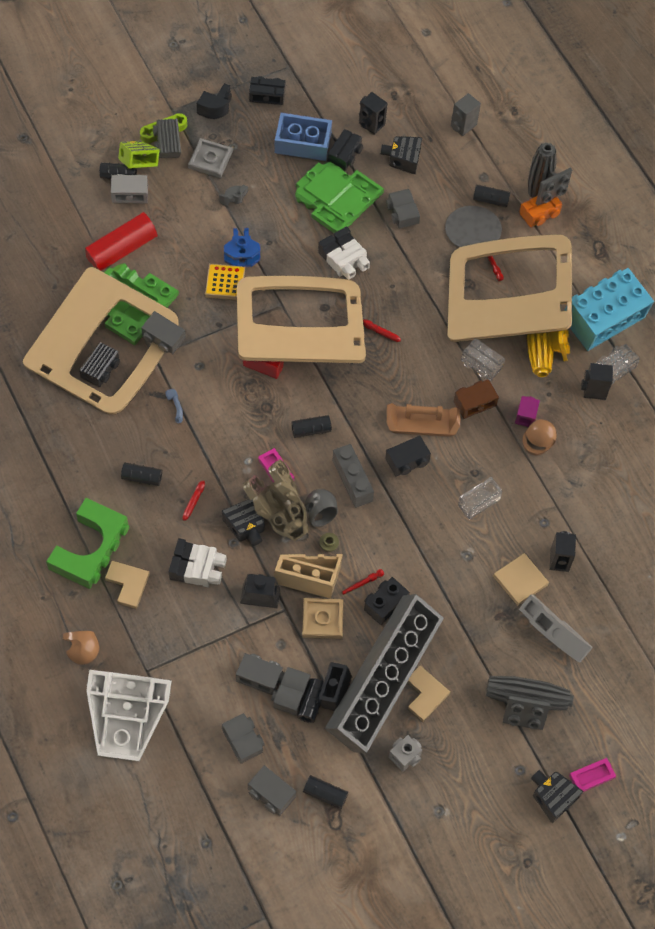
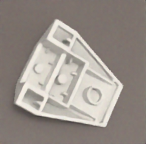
(125, 711)

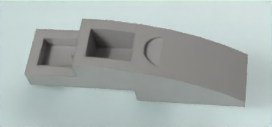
(554, 629)

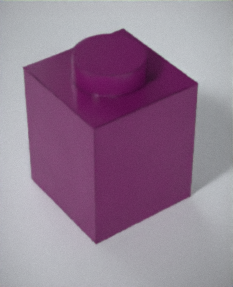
(527, 411)

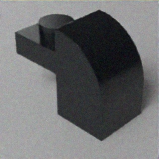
(214, 106)

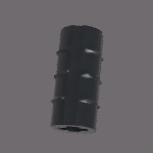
(108, 169)
(491, 195)
(311, 426)
(141, 474)
(310, 704)
(325, 792)

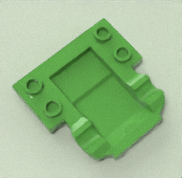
(336, 195)
(128, 320)

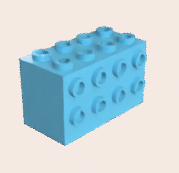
(609, 308)

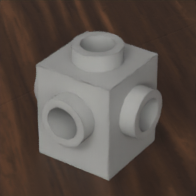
(405, 752)

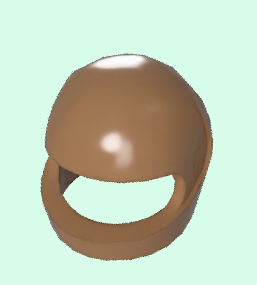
(541, 434)
(84, 646)

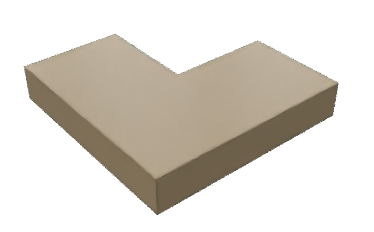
(131, 579)
(431, 693)

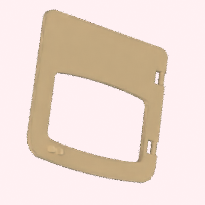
(515, 314)
(73, 326)
(299, 344)

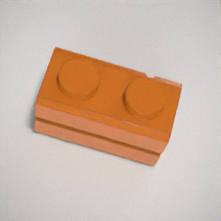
(538, 214)

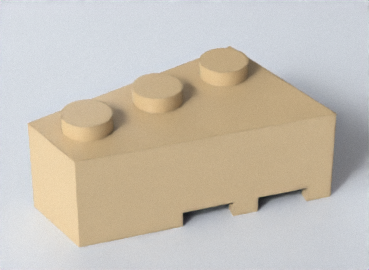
(309, 573)

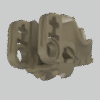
(279, 501)

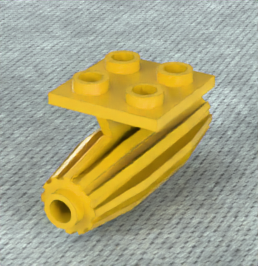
(542, 348)

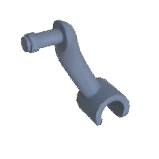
(172, 394)

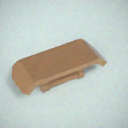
(423, 420)

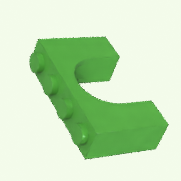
(87, 568)

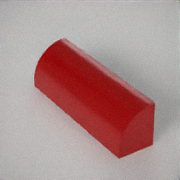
(121, 242)

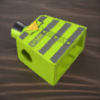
(132, 154)

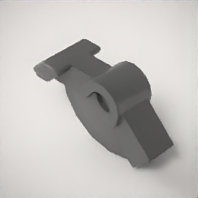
(233, 194)

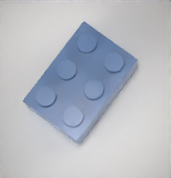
(303, 136)

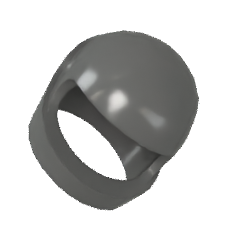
(321, 502)

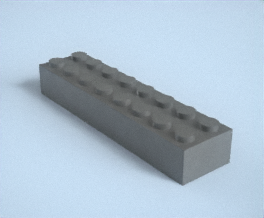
(384, 673)

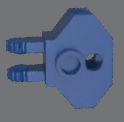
(241, 248)

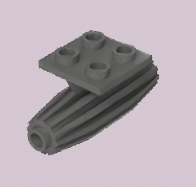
(542, 177)
(527, 699)

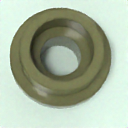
(329, 547)

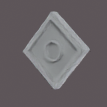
(210, 158)

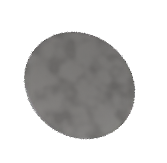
(472, 226)

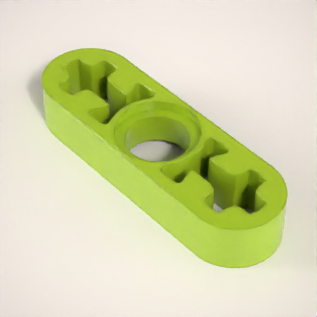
(149, 128)

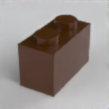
(476, 398)

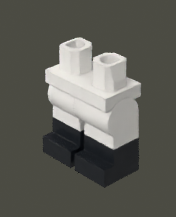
(343, 253)
(196, 564)

